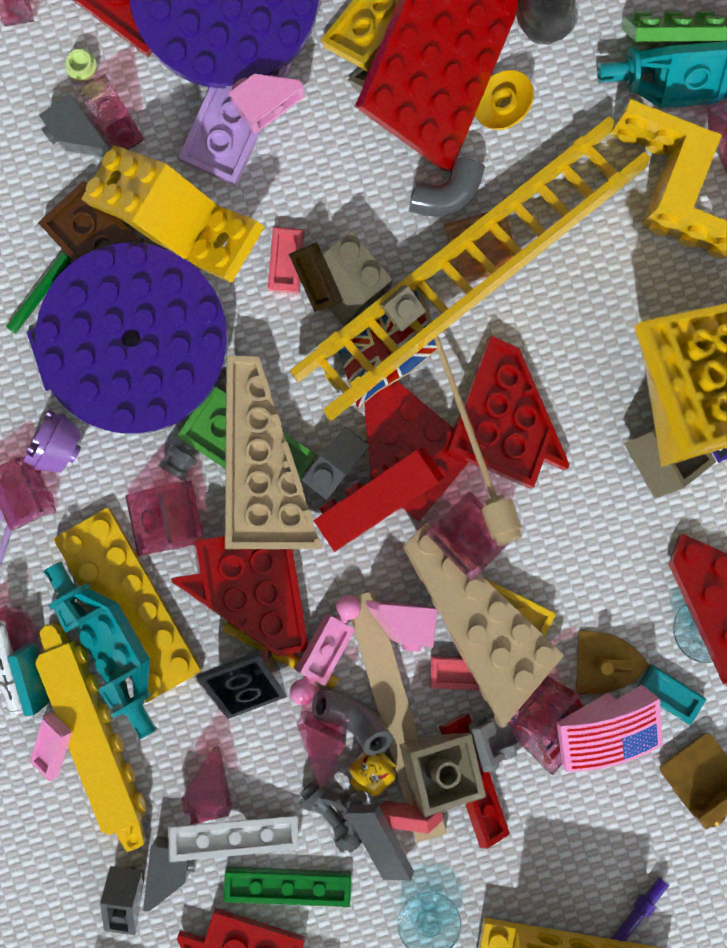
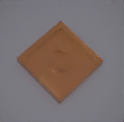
(487, 244)

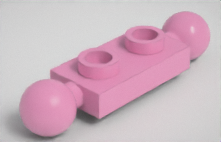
(325, 650)

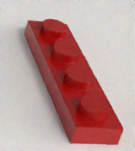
(486, 812)

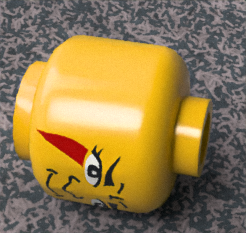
(372, 773)

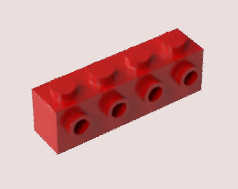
(379, 498)

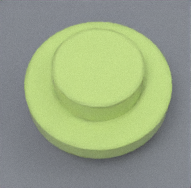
(81, 65)

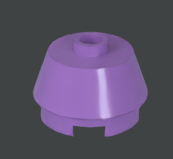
(53, 444)

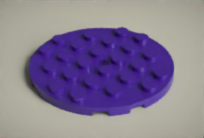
(224, 39)
(93, 310)

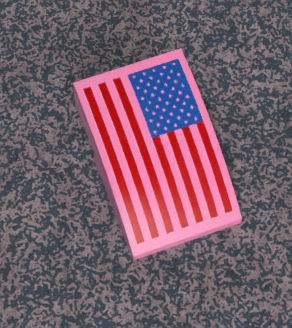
(610, 731)

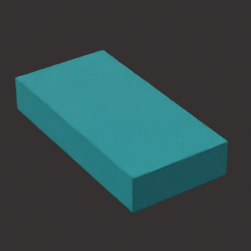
(27, 679)
(673, 694)

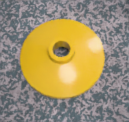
(505, 88)

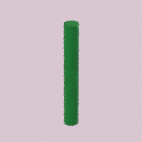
(38, 293)

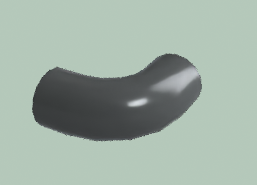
(450, 196)
(355, 717)

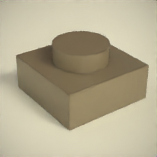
(402, 307)

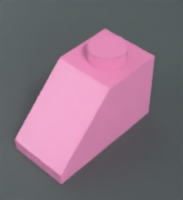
(264, 98)
(406, 623)

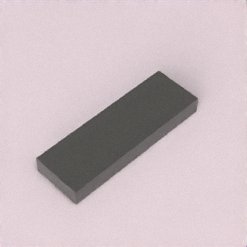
(380, 841)

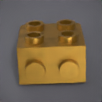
(700, 779)

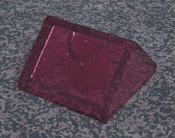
(322, 743)

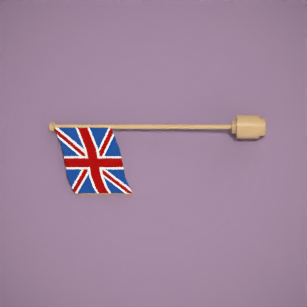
(499, 512)

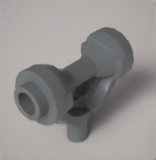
(320, 801)

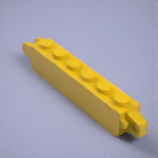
(93, 742)

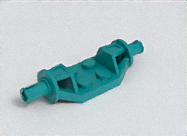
(679, 73)
(110, 644)

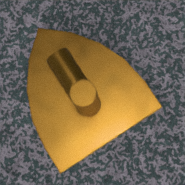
(606, 663)

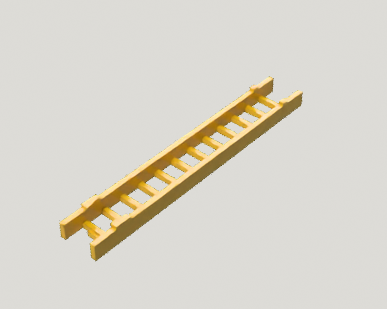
(417, 279)

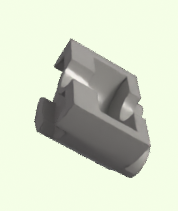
(492, 743)

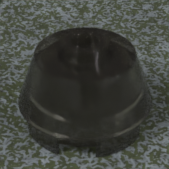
(547, 19)

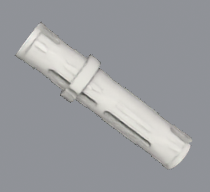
(6, 679)

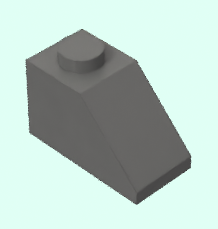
(72, 129)
(335, 463)
(162, 875)
(121, 899)

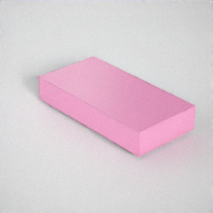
(50, 746)

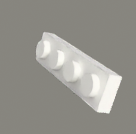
(232, 838)

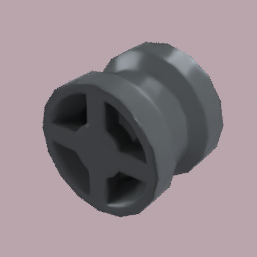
(178, 462)

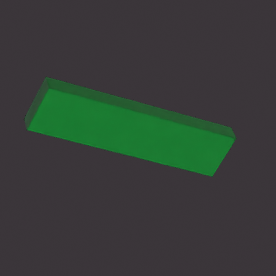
(287, 886)

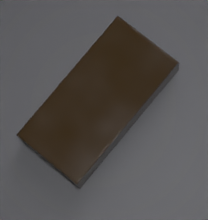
(315, 277)

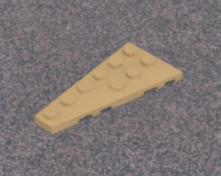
(261, 480)
(491, 635)

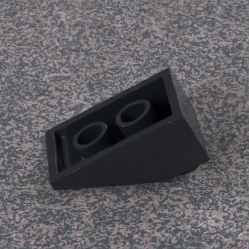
(243, 683)

